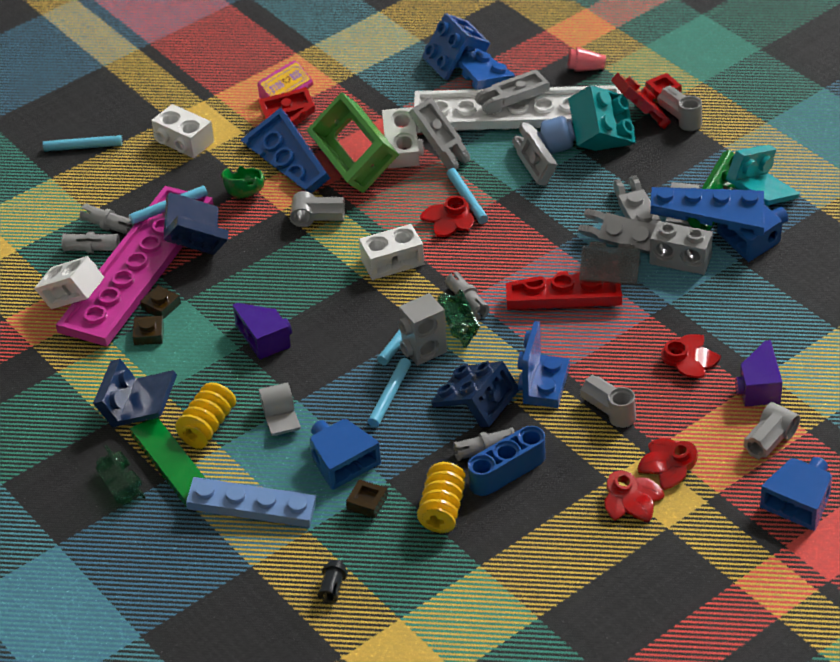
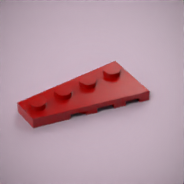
(560, 292)

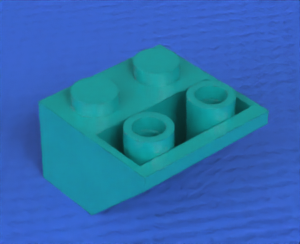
(601, 119)

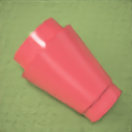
(585, 60)

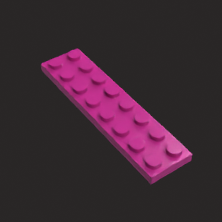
(127, 280)

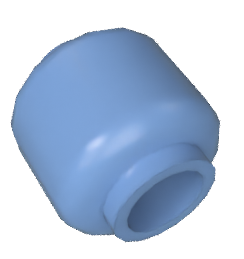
(557, 134)

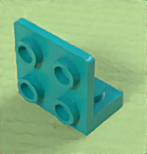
(750, 172)

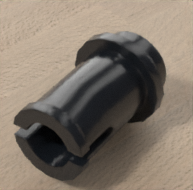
(334, 574)

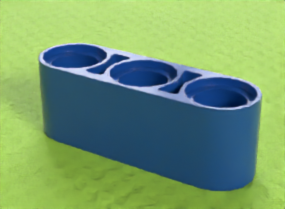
(506, 460)

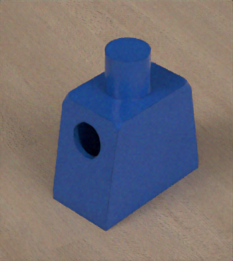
(752, 245)
(343, 451)
(798, 491)

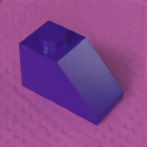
(262, 329)
(760, 377)

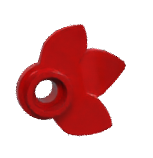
(449, 216)
(689, 355)
(668, 462)
(634, 498)

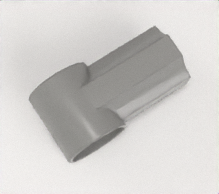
(685, 108)
(308, 208)
(616, 402)
(774, 425)

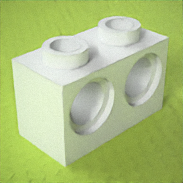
(183, 131)
(402, 137)
(391, 251)
(69, 282)

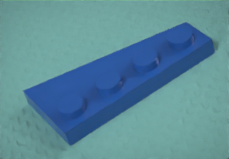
(482, 69)
(287, 151)
(723, 206)

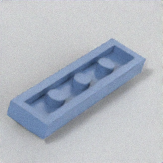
(251, 502)

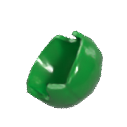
(243, 183)

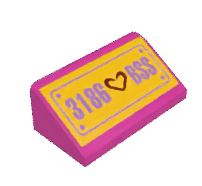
(284, 80)

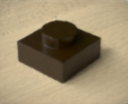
(160, 302)
(148, 330)
(366, 498)

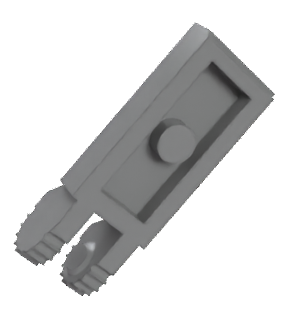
(512, 91)
(440, 133)
(534, 154)
(636, 203)
(618, 230)

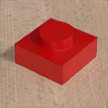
(656, 84)

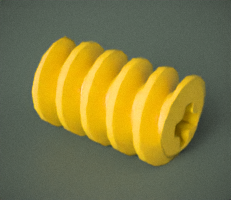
(205, 414)
(441, 497)

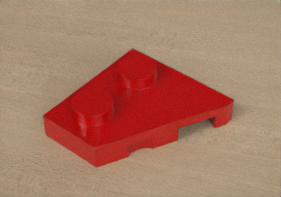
(641, 98)
(295, 103)

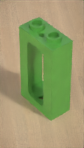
(325, 132)

